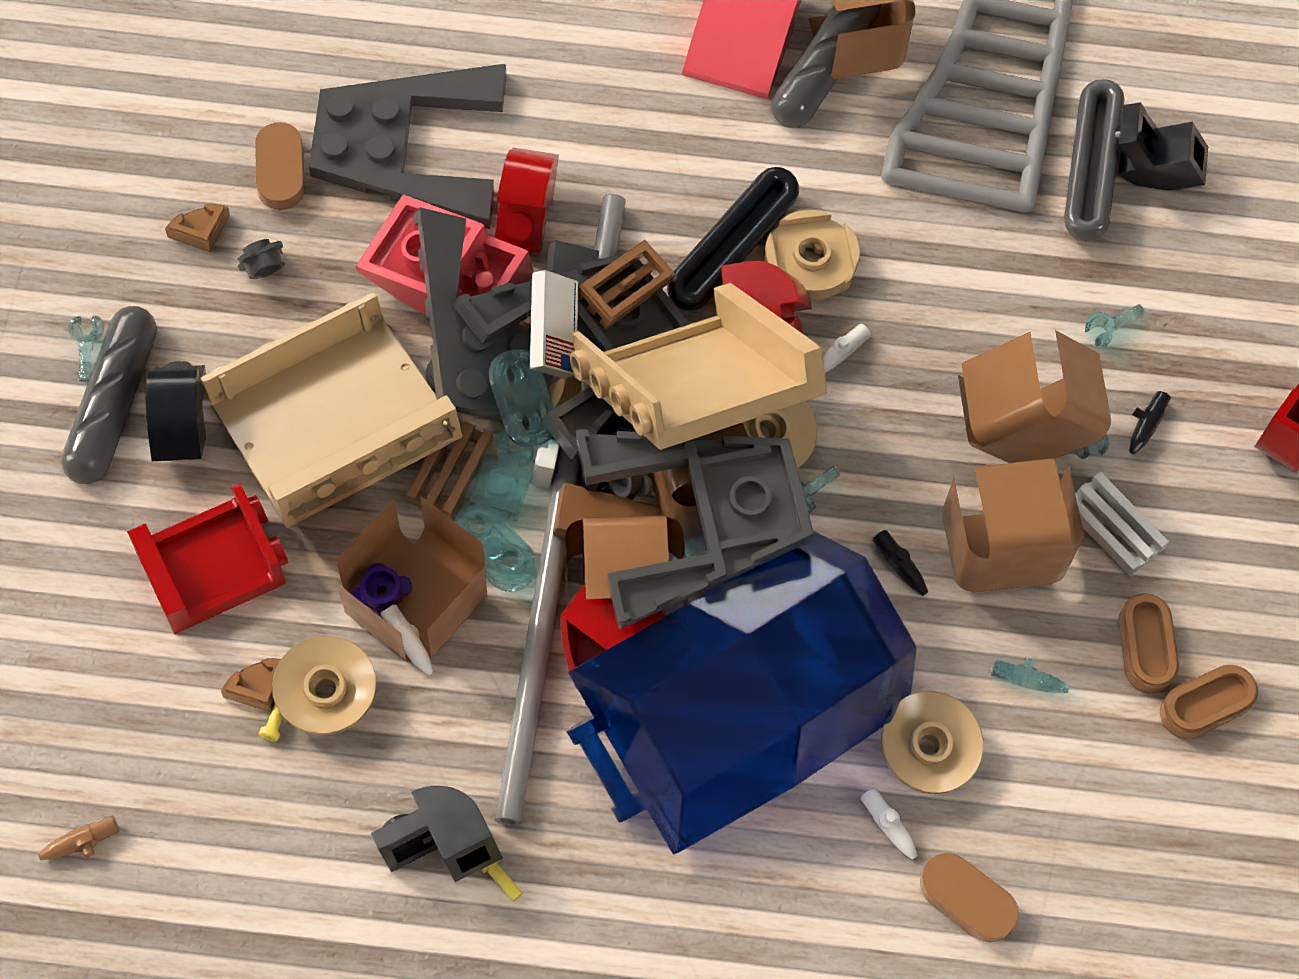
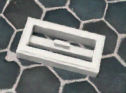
(1115, 511)

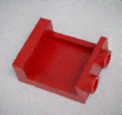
(211, 560)

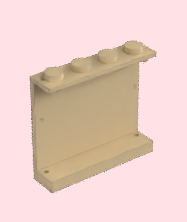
(329, 410)

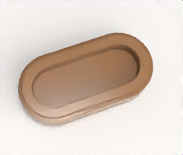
(279, 165)
(1148, 643)
(1208, 701)
(969, 897)

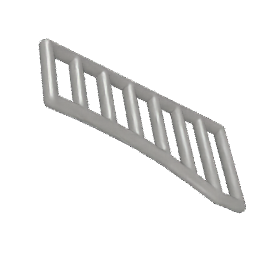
(946, 69)

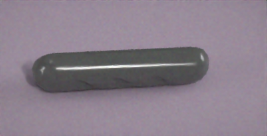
(811, 75)
(1094, 160)
(109, 395)

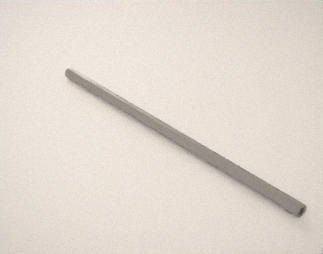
(546, 593)

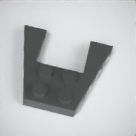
(365, 135)
(511, 304)
(456, 353)
(745, 502)

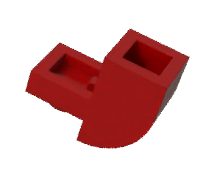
(524, 197)
(770, 287)
(1281, 435)

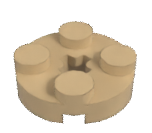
(827, 237)

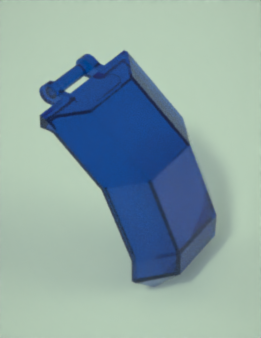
(745, 690)

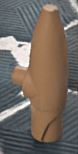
(80, 839)

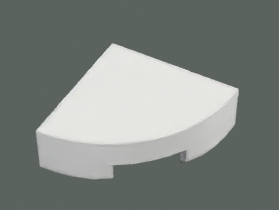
(545, 464)

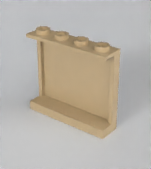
(705, 372)

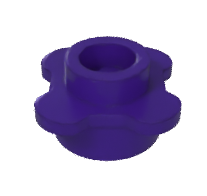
(379, 577)

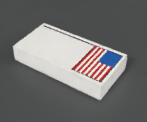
(552, 323)

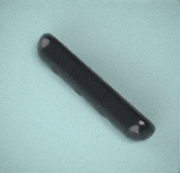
(733, 237)

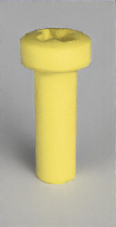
(271, 732)
(503, 880)

